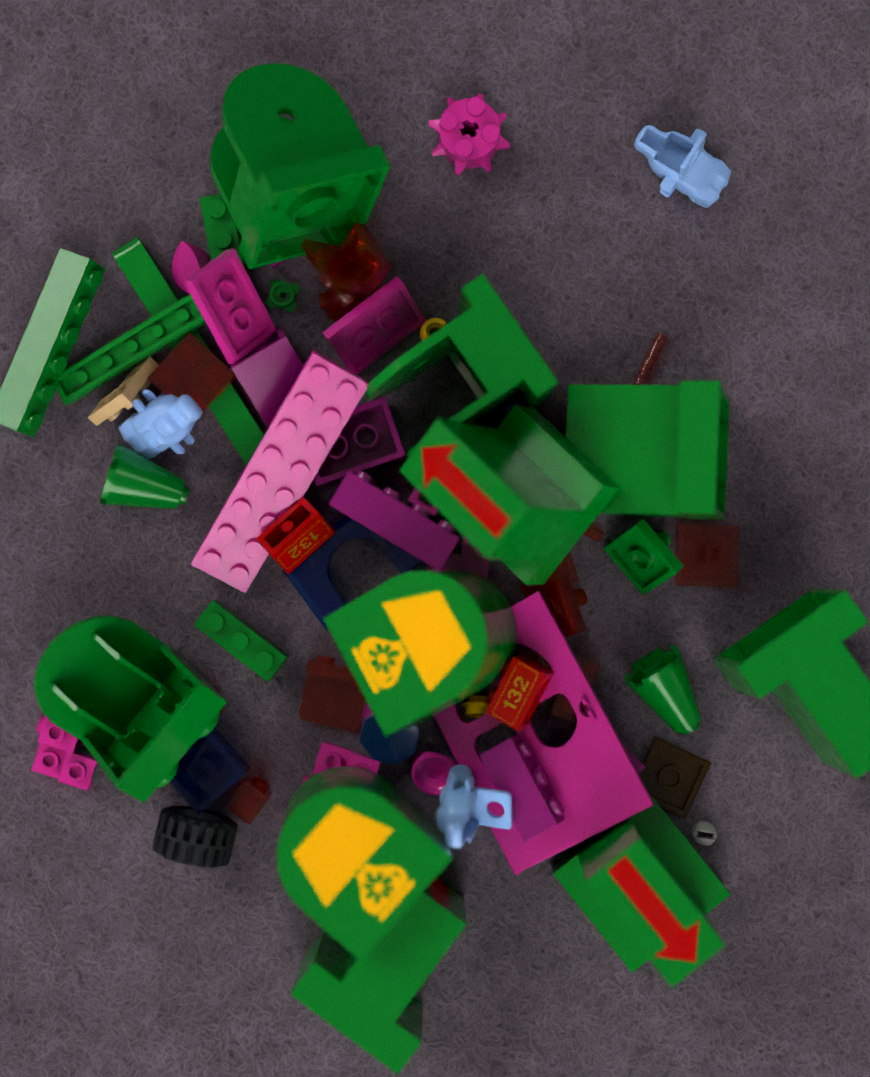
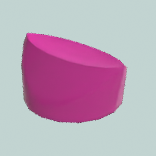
(186, 262)
(431, 771)

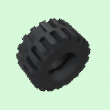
(194, 838)

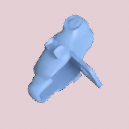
(683, 164)
(160, 423)
(466, 807)

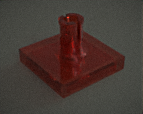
(708, 555)
(562, 601)

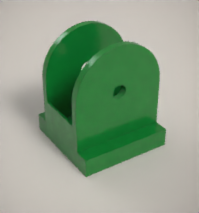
(290, 175)
(487, 352)

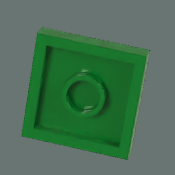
(644, 556)

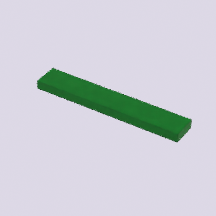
(129, 349)

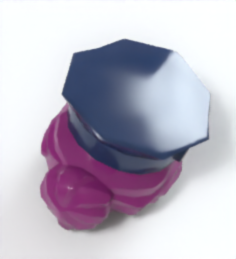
(390, 748)

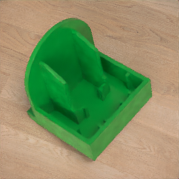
(125, 700)

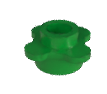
(279, 287)

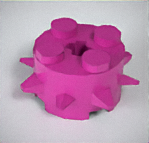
(461, 149)

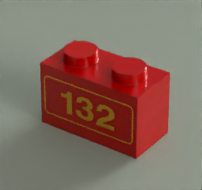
(295, 535)
(518, 692)

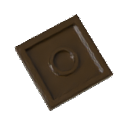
(673, 776)

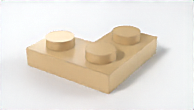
(122, 397)

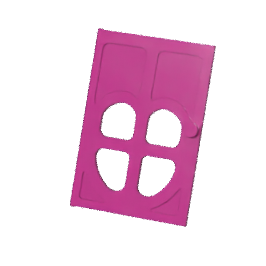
(586, 774)

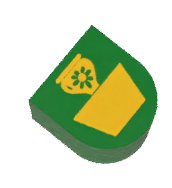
(424, 643)
(356, 854)

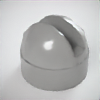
(704, 826)

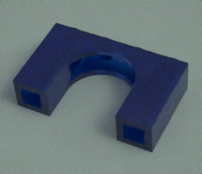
(313, 575)

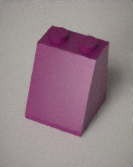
(269, 373)

